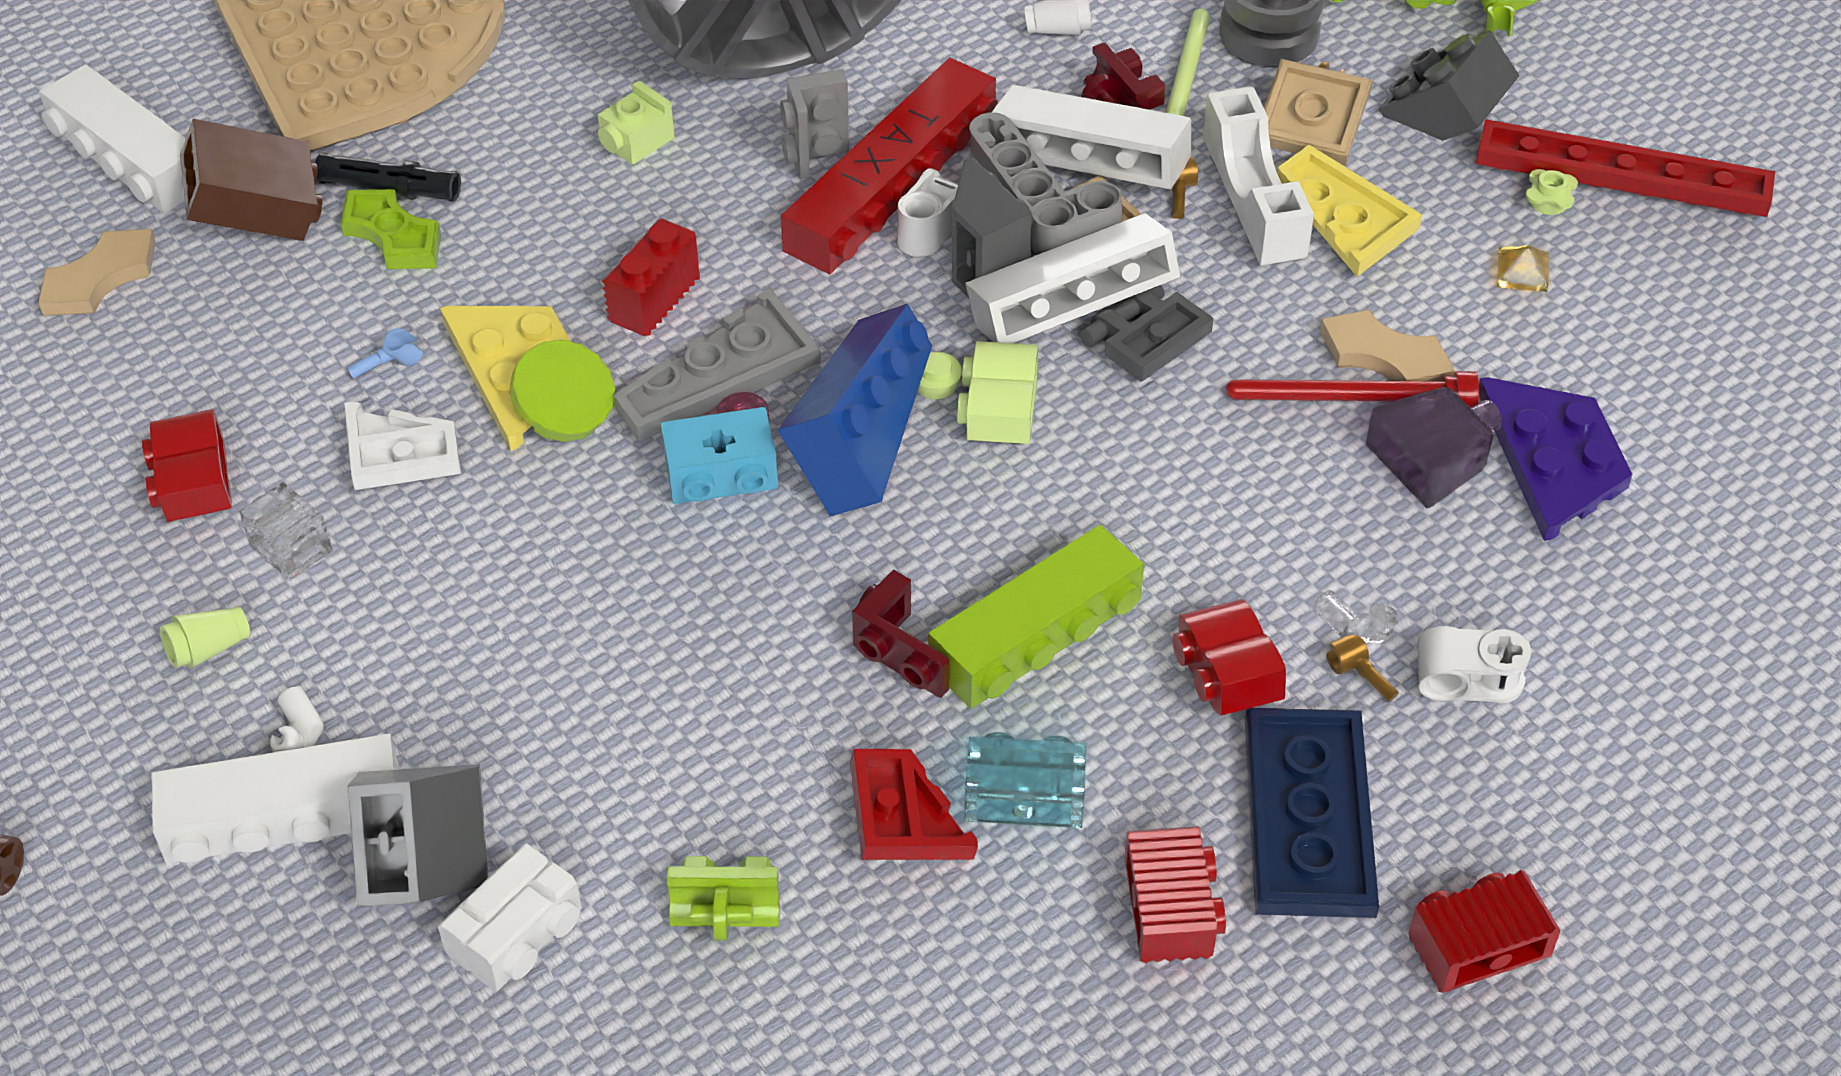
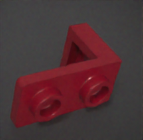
(881, 640)

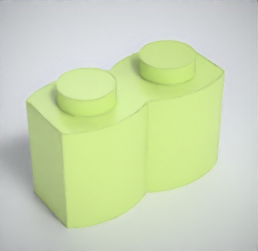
(1000, 392)

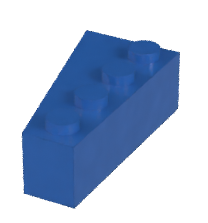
(858, 409)

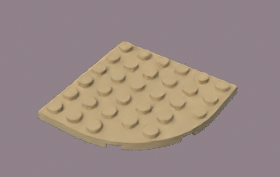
(358, 63)

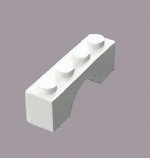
(1271, 213)

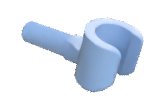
(395, 346)

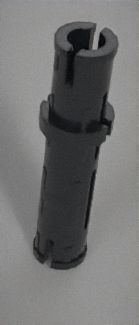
(406, 178)

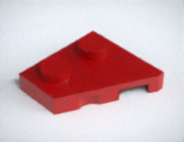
(902, 811)

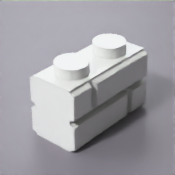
(511, 918)

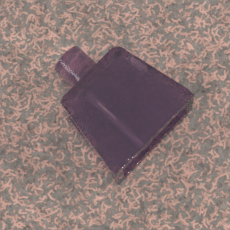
(1433, 441)

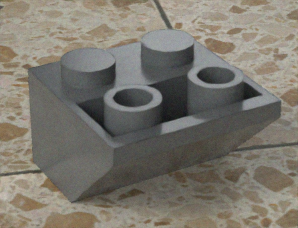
(1452, 87)
(987, 226)
(417, 833)

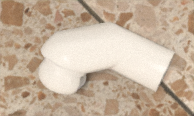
(304, 721)

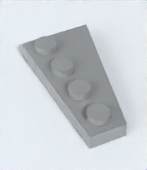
(739, 357)

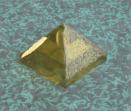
(1523, 268)

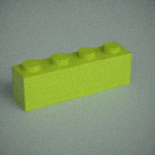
(1038, 615)

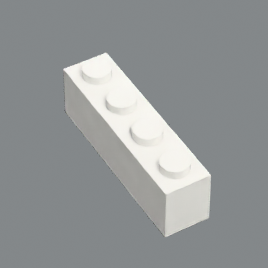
(117, 135)
(1100, 136)
(1073, 279)
(261, 798)

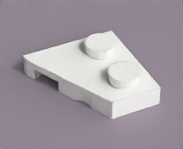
(398, 447)

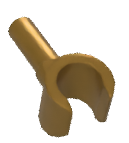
(1188, 178)
(1353, 653)

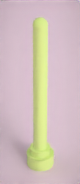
(1188, 62)

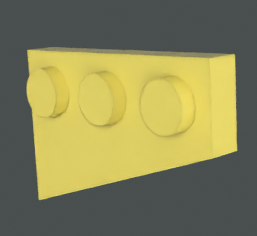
(1349, 210)

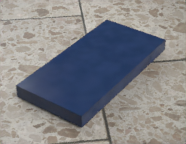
(1310, 813)

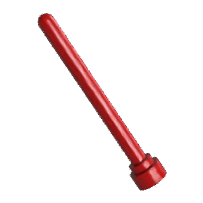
(1463, 383)

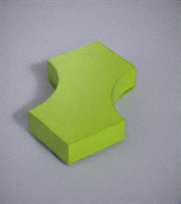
(403, 238)

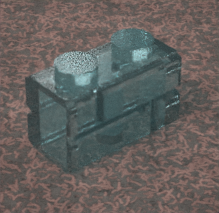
(1025, 781)

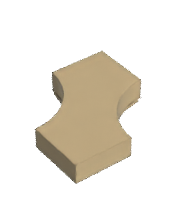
(86, 281)
(1366, 343)

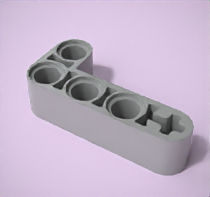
(1056, 214)

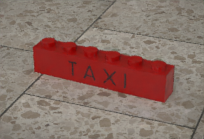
(881, 168)

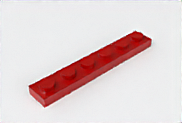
(1628, 167)

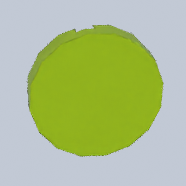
(562, 390)

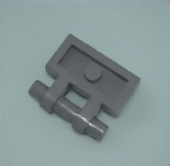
(1155, 337)

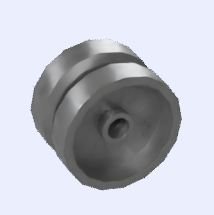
(1271, 29)

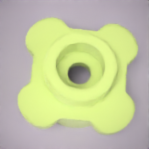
(1551, 191)

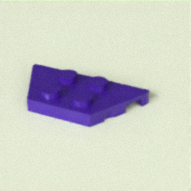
(1557, 451)

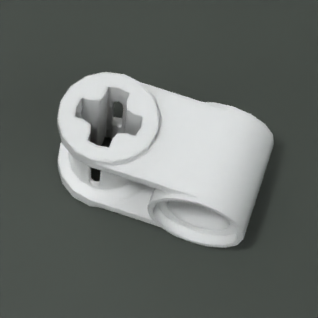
(926, 215)
(1467, 664)

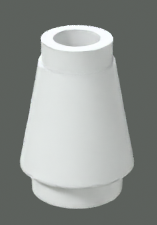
(1058, 17)

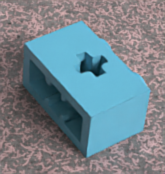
(719, 455)

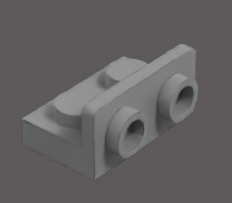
(815, 118)

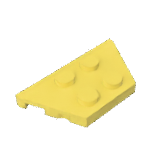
(491, 346)

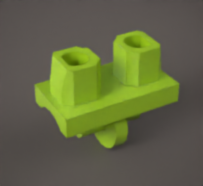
(724, 895)

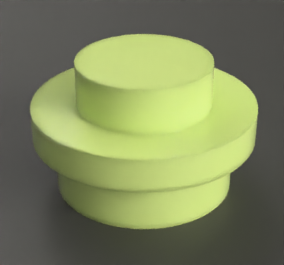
(940, 376)

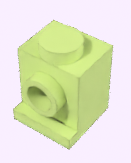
(636, 124)

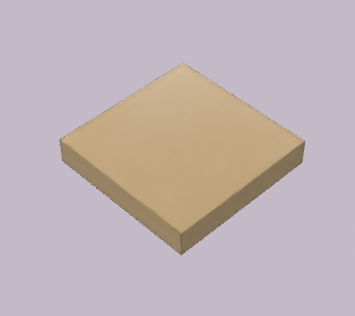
(1315, 109)

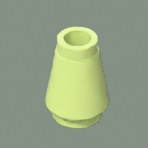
(202, 635)

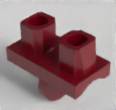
(1118, 82)

